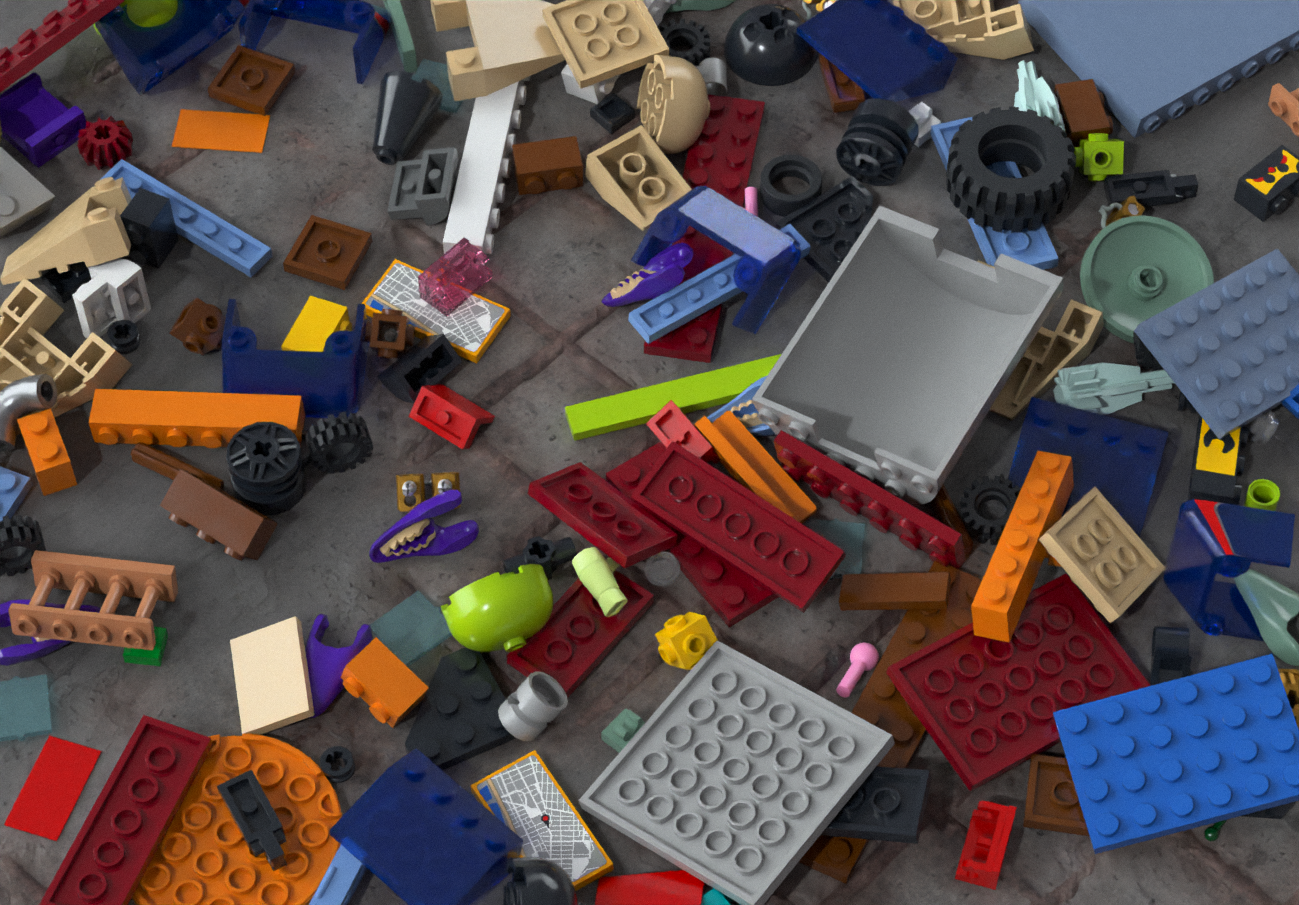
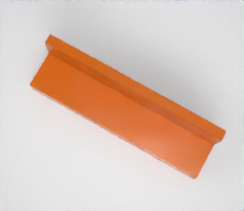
(754, 466)

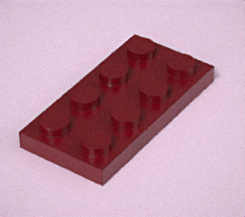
(602, 514)
(579, 634)

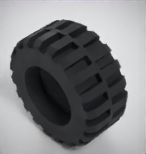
(1013, 138)

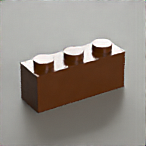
(218, 516)

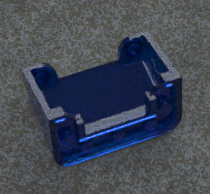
(158, 51)

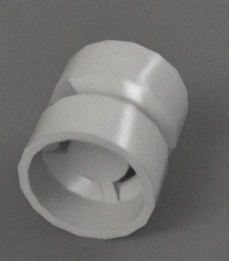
(532, 706)

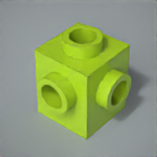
(1111, 156)

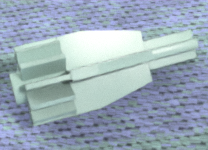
(1036, 94)
(1106, 386)

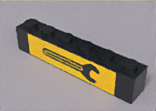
(1217, 465)

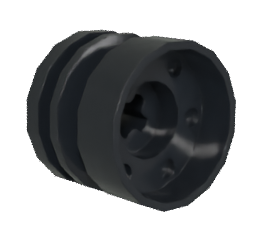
(877, 142)
(266, 467)

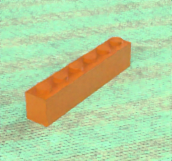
(187, 417)
(1019, 551)

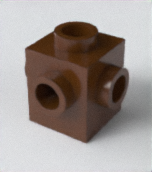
(389, 320)
(199, 327)

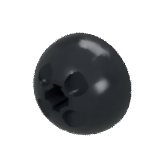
(766, 48)

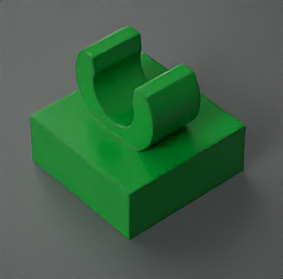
(148, 657)

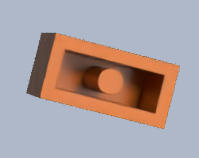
(47, 452)
(383, 683)

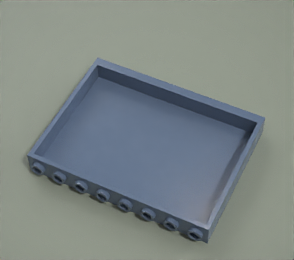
(1164, 53)

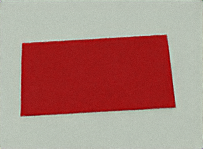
(52, 788)
(650, 889)

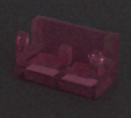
(454, 277)

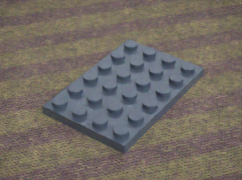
(1232, 343)

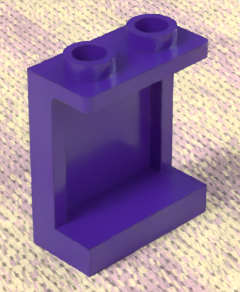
(37, 121)

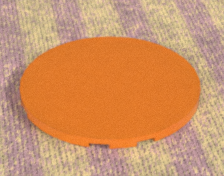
(204, 852)

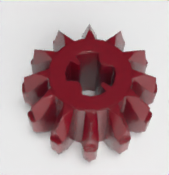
(105, 142)

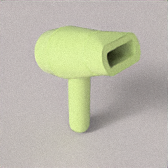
(598, 578)

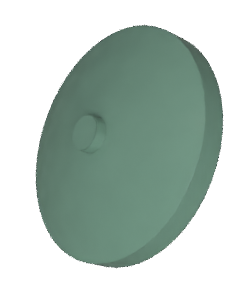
(1141, 270)

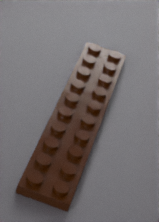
(887, 709)

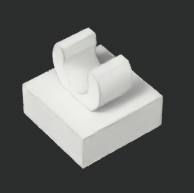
(925, 120)

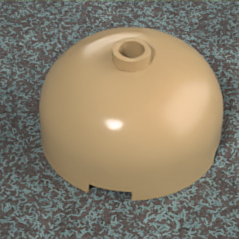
(673, 103)

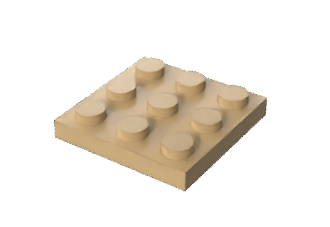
(604, 37)
(1102, 554)

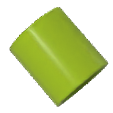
(1262, 491)

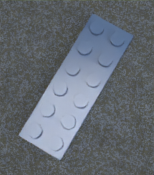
(1028, 246)

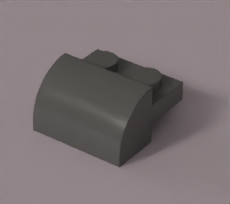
(424, 186)

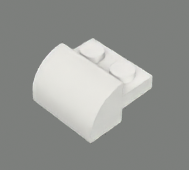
(111, 295)

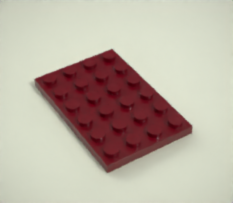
(996, 699)

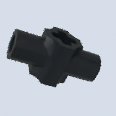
(544, 553)

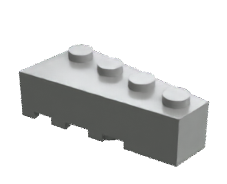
(20, 195)

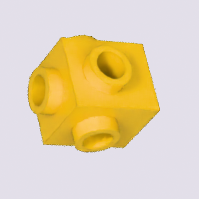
(685, 640)

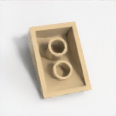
(635, 177)

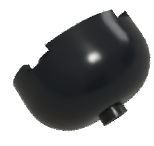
(538, 883)

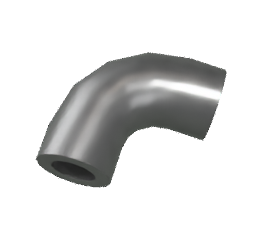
(19, 399)

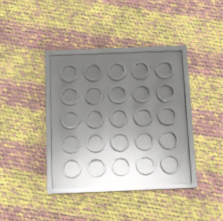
(736, 774)

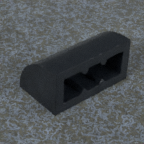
(420, 366)

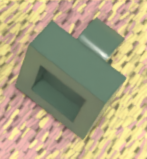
(622, 729)

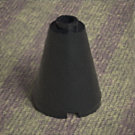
(402, 114)

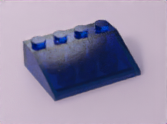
(880, 48)
(1105, 454)
(427, 835)

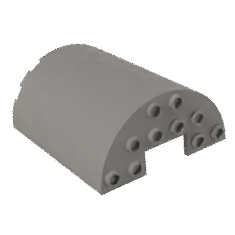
(905, 355)

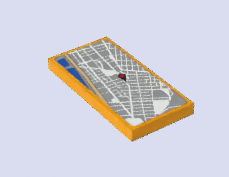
(467, 328)
(541, 814)

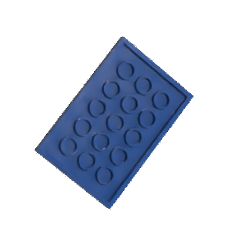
(1182, 753)

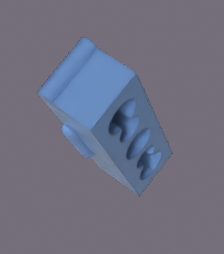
(339, 880)

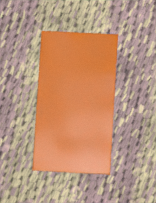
(221, 131)

